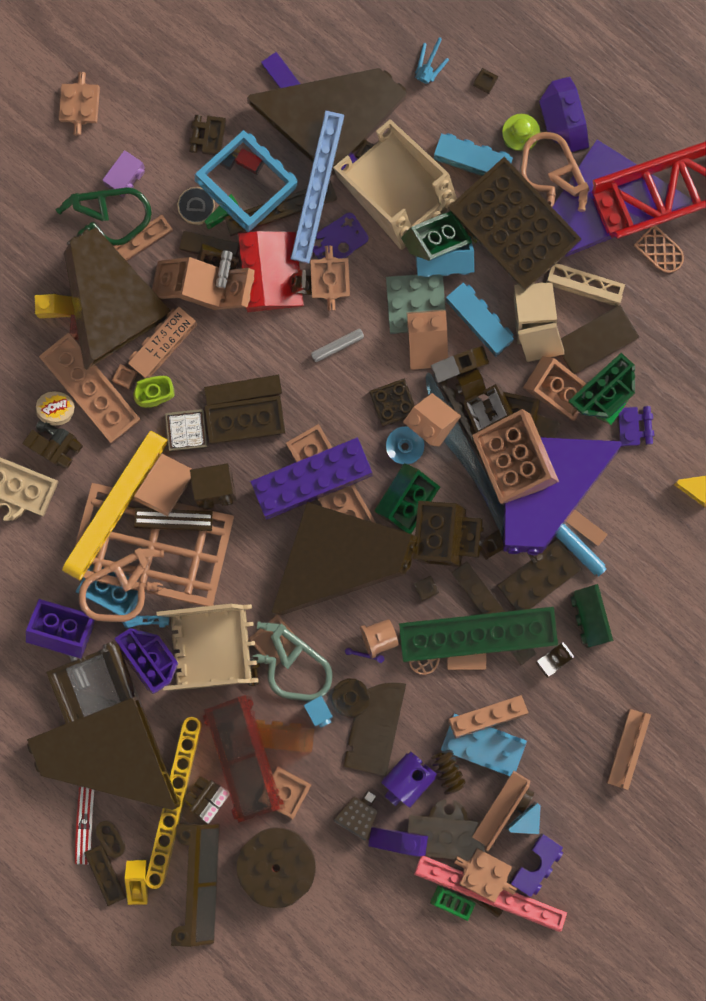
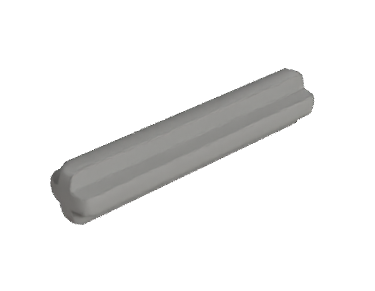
(337, 345)

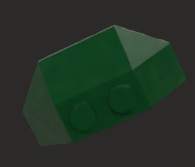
(607, 390)

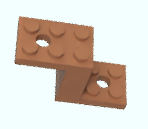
(197, 284)

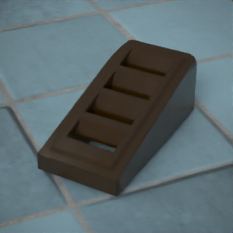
(211, 251)

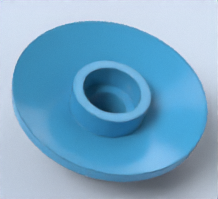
(400, 436)

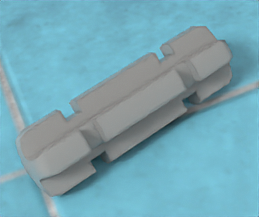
(224, 269)

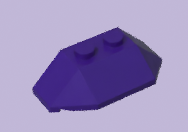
(564, 113)
(148, 658)

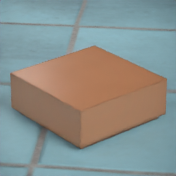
(124, 376)

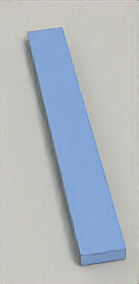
(317, 187)

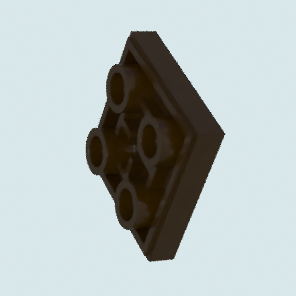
(392, 402)

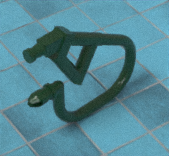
(76, 198)

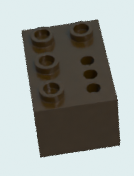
(213, 486)

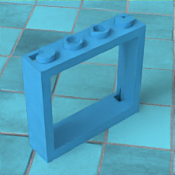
(225, 201)

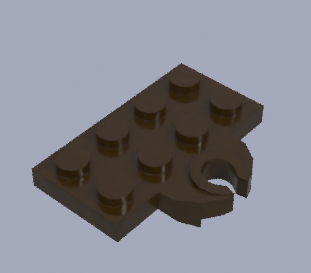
(447, 834)

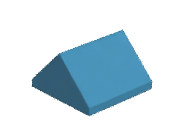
(527, 822)

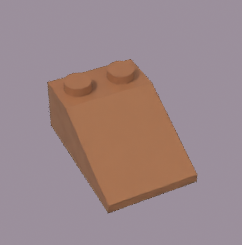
(427, 338)
(554, 386)

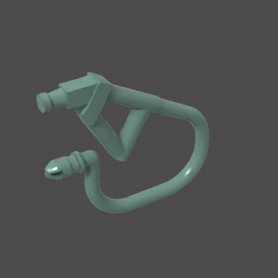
(278, 630)

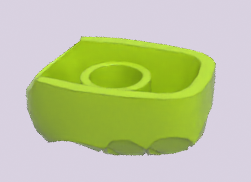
(153, 391)

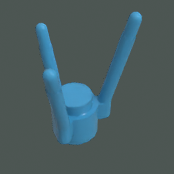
(424, 73)

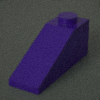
(398, 841)

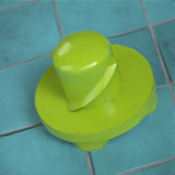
(519, 130)

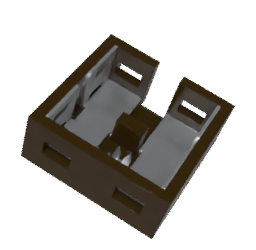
(488, 411)

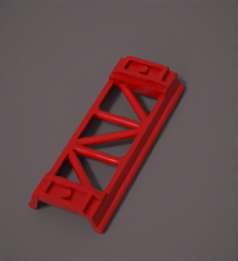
(610, 199)

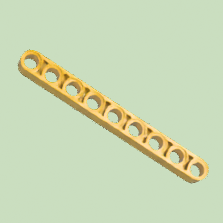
(114, 505)
(158, 848)

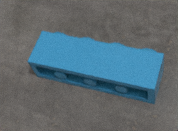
(466, 155)
(479, 319)

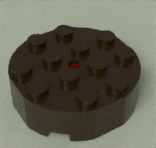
(271, 886)

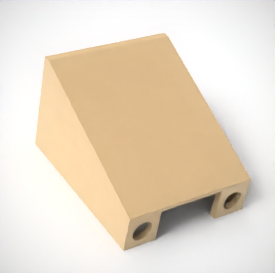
(397, 183)

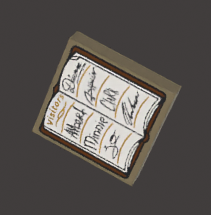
(186, 430)

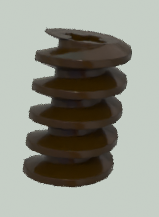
(449, 771)

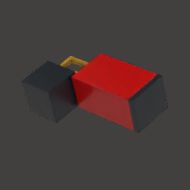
(245, 159)

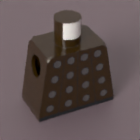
(358, 815)

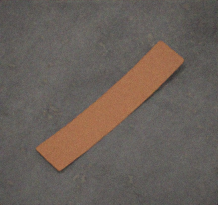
(586, 528)

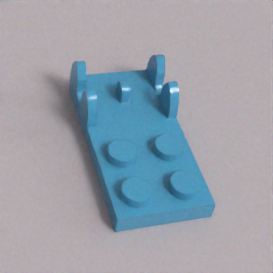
(487, 748)

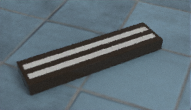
(177, 520)

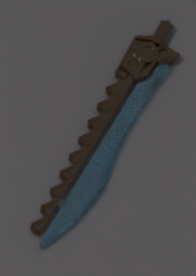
(461, 448)

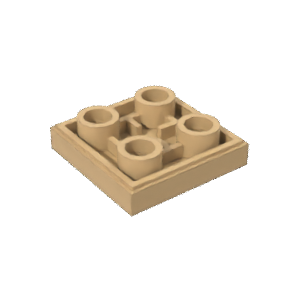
(541, 342)

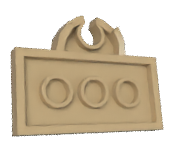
(24, 490)

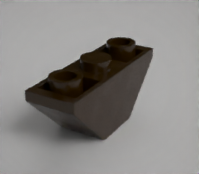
(459, 364)

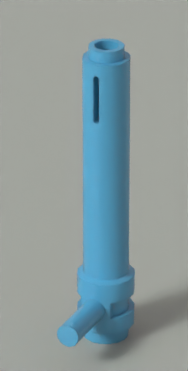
(581, 551)

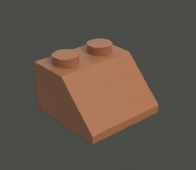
(432, 419)

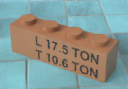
(162, 343)

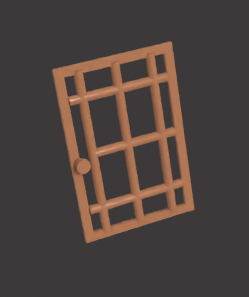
(152, 543)

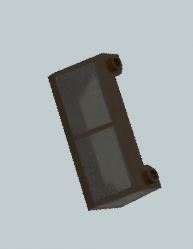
(201, 884)

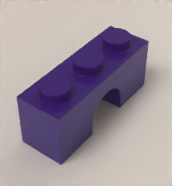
(530, 881)

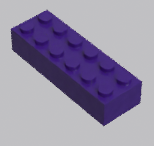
(312, 478)

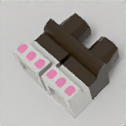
(201, 805)

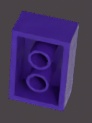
(59, 628)

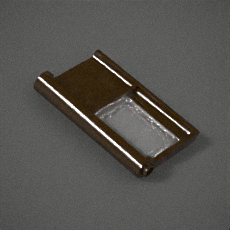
(92, 683)

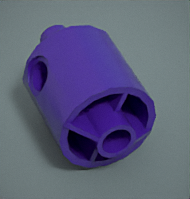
(403, 785)

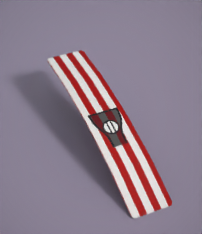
(84, 824)

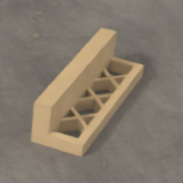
(583, 288)

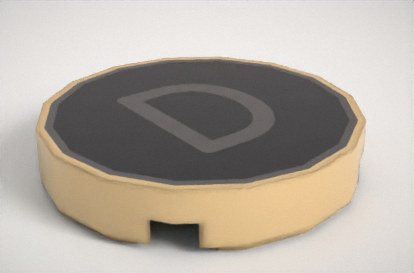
(195, 205)

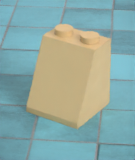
(534, 306)

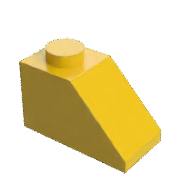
(53, 306)
(694, 488)
(136, 882)

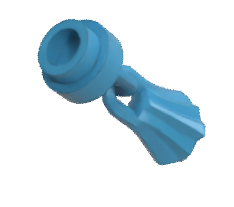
(138, 620)

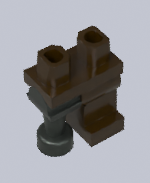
(57, 447)

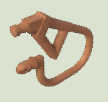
(580, 190)
(140, 554)

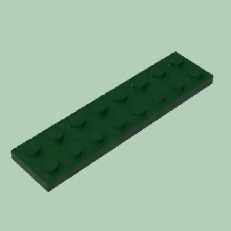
(478, 634)

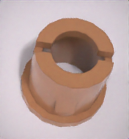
(379, 637)

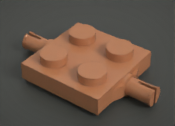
(79, 103)
(330, 278)
(485, 875)

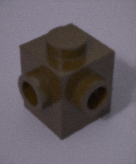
(470, 384)

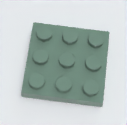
(412, 294)

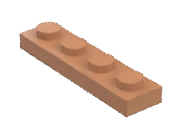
(488, 716)

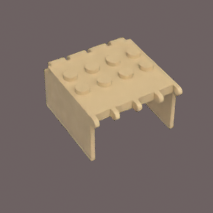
(211, 646)

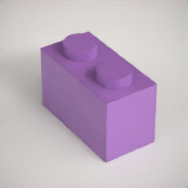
(124, 172)

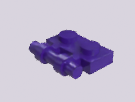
(629, 426)

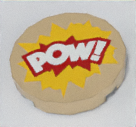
(55, 408)

